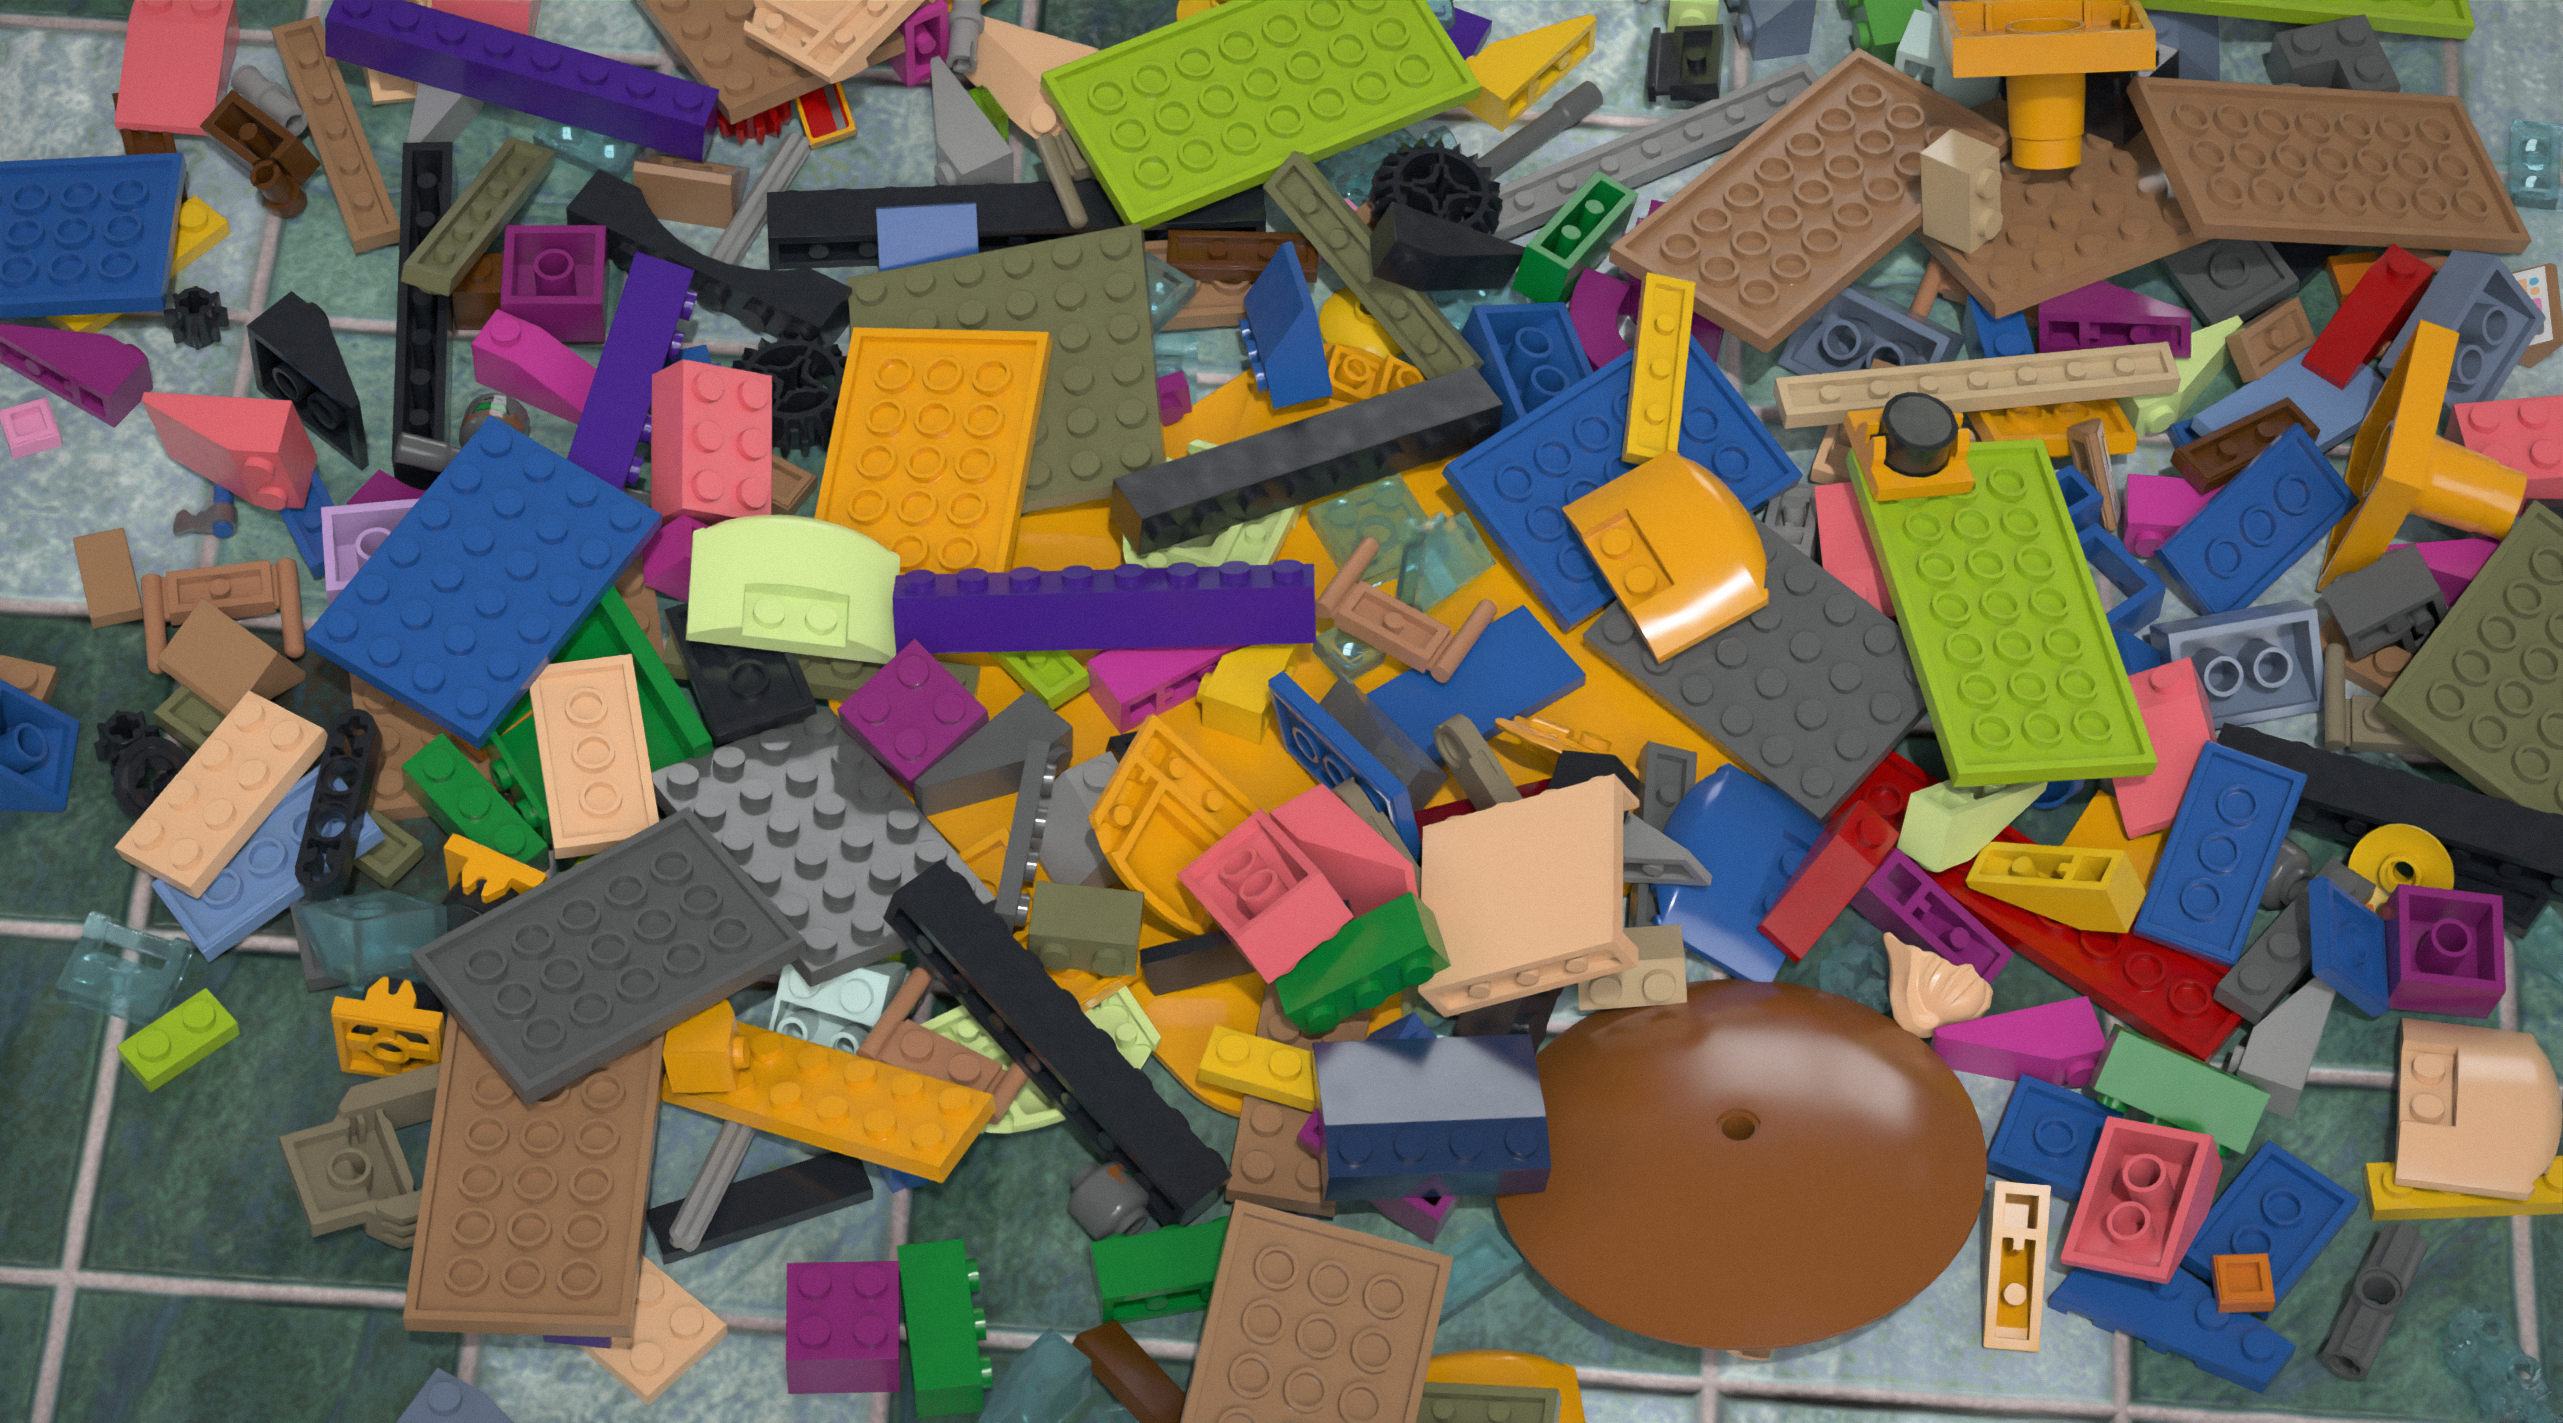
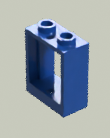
(2136, 581)

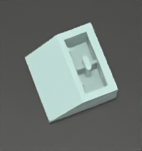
(1924, 60)
(838, 1010)

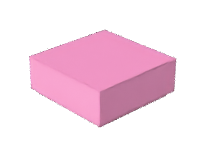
(30, 428)

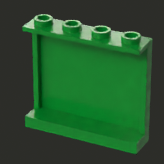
(669, 721)

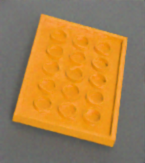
(936, 443)

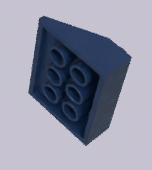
(1430, 1117)

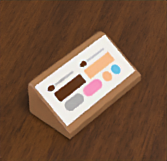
(2543, 288)
(2093, 461)

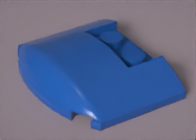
(1751, 847)

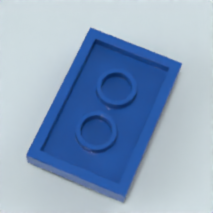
(2276, 1210)

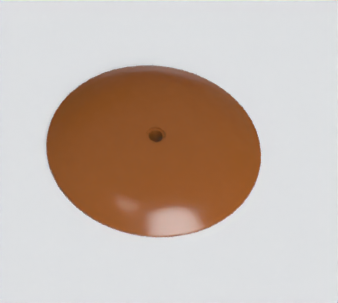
(1748, 1167)

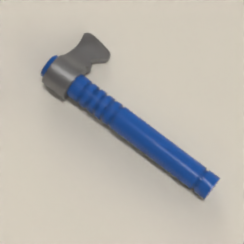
(217, 520)

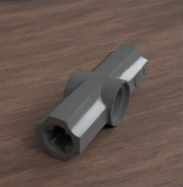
(2366, 1324)

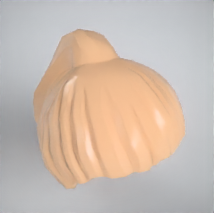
(1931, 990)

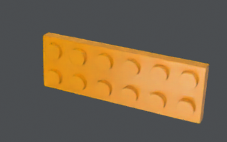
(848, 1105)

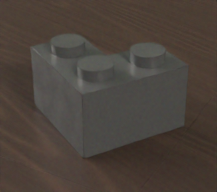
(2332, 56)
(2386, 603)

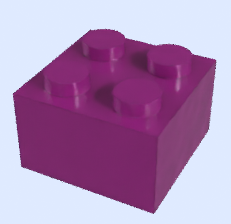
(557, 279)
(911, 715)
(2444, 951)
(843, 1327)

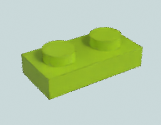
(1047, 674)
(178, 1040)

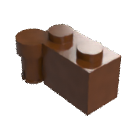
(264, 148)

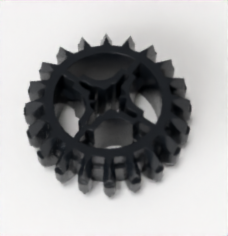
(1438, 184)
(800, 405)

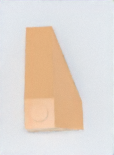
(1012, 67)

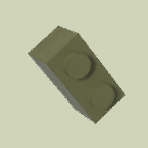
(1086, 928)

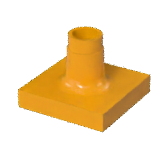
(2045, 59)
(2408, 469)

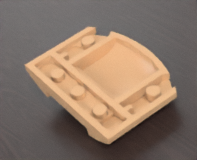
(827, 35)
(2474, 1110)

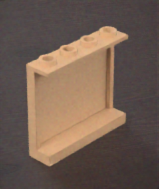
(1528, 895)

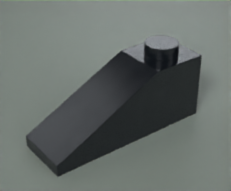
(1439, 254)

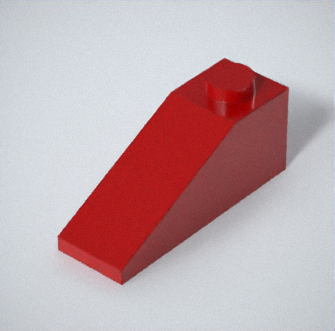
(2369, 317)
(1828, 879)

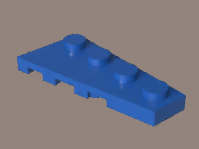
(2179, 1320)

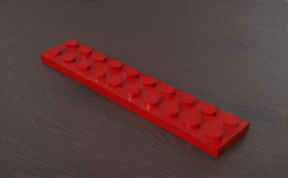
(2136, 979)

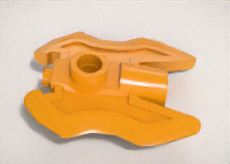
(1550, 738)

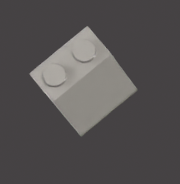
(1069, 843)

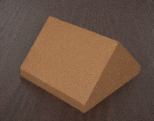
(691, 190)
(225, 660)

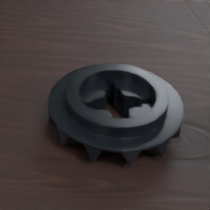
(158, 755)

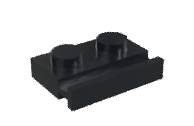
(1686, 63)

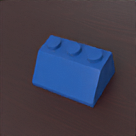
(1284, 333)
(1527, 353)

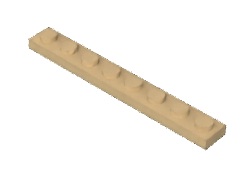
(1983, 382)

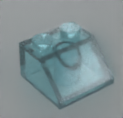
(370, 934)

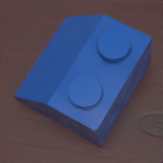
(34, 752)

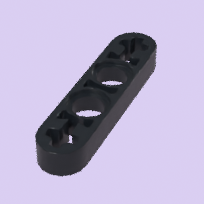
(333, 804)

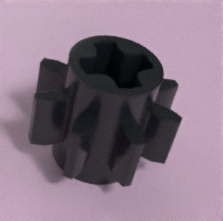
(196, 317)
(120, 733)

